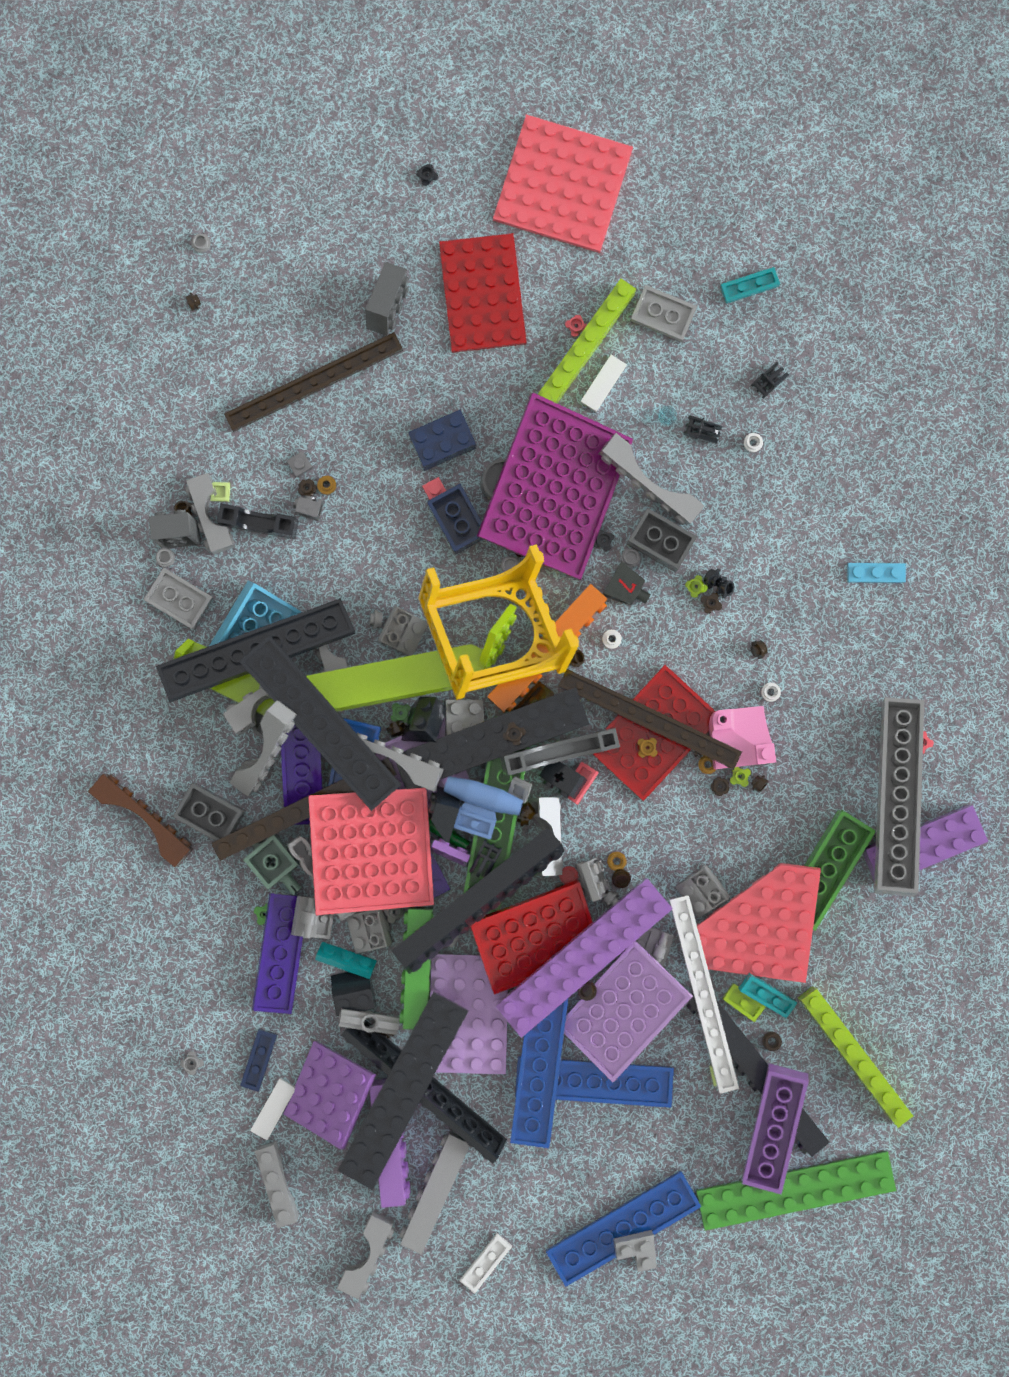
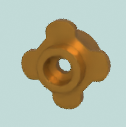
(652, 747)

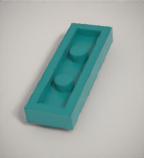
(750, 285)
(345, 960)
(767, 995)

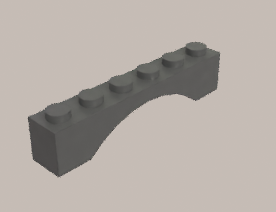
(559, 751)

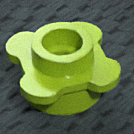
(691, 586)
(735, 776)

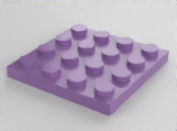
(329, 1095)

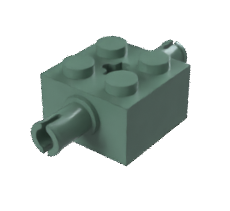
(281, 872)

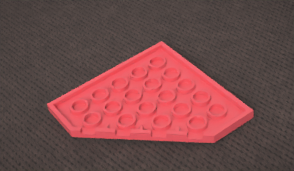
(765, 926)

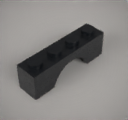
(252, 521)

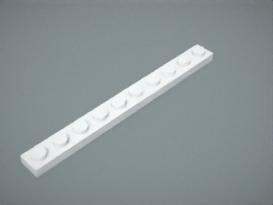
(704, 994)

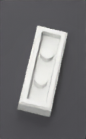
(603, 383)
(273, 1109)
(485, 1263)

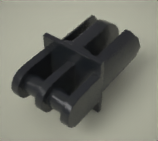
(768, 381)
(706, 431)
(486, 858)

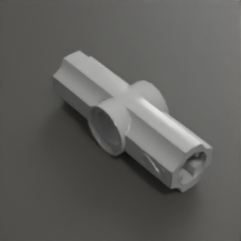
(381, 1024)

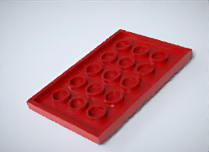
(482, 293)
(672, 698)
(529, 933)

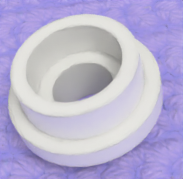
(753, 436)
(611, 645)
(775, 687)

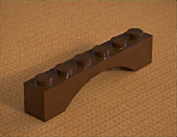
(170, 845)

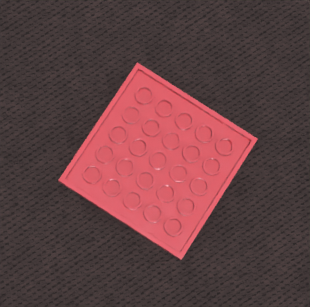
(562, 183)
(370, 856)

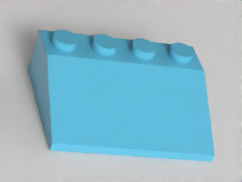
(251, 611)

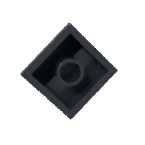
(424, 720)
(444, 812)
(352, 992)

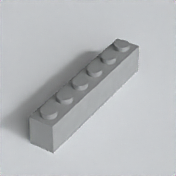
(435, 1192)

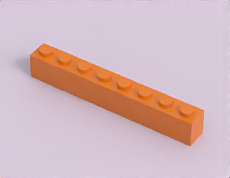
(574, 618)

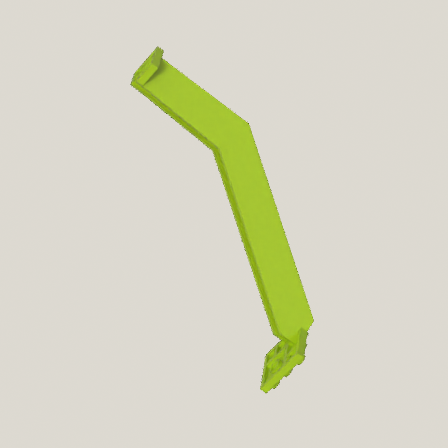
(380, 680)

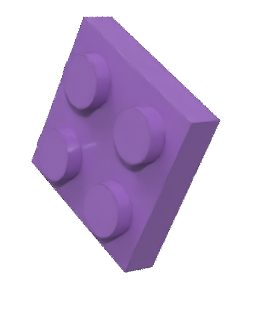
(456, 855)

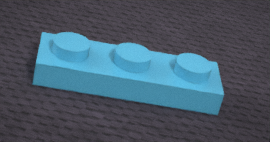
(876, 572)

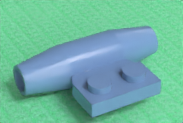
(481, 803)

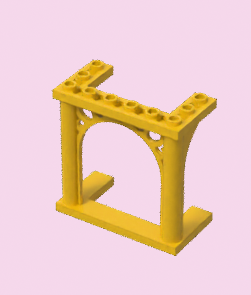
(519, 577)

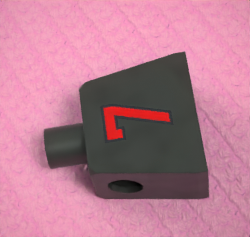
(626, 586)

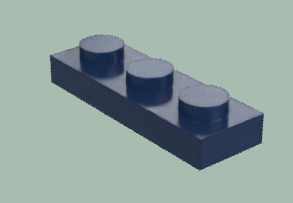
(258, 1060)

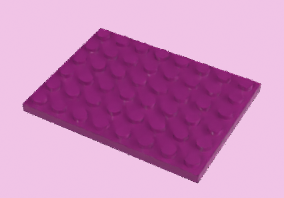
(552, 487)

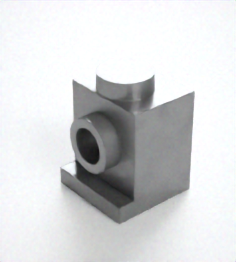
(308, 507)

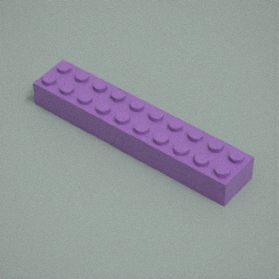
(583, 957)

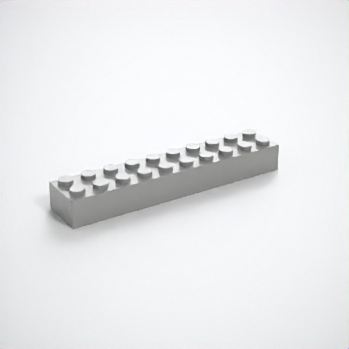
(899, 797)

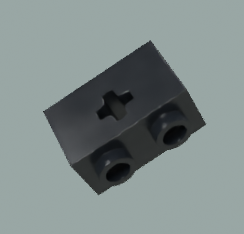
(571, 784)

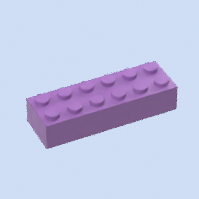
(942, 838)
(775, 1128)
(392, 1181)

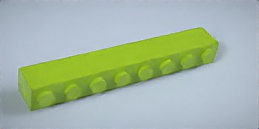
(588, 341)
(855, 1056)

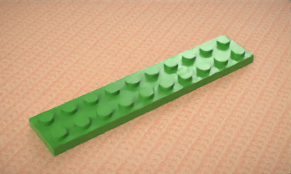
(802, 1190)

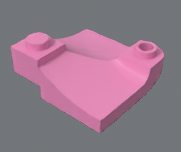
(745, 731)

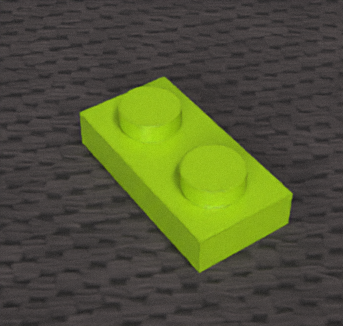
(743, 1003)

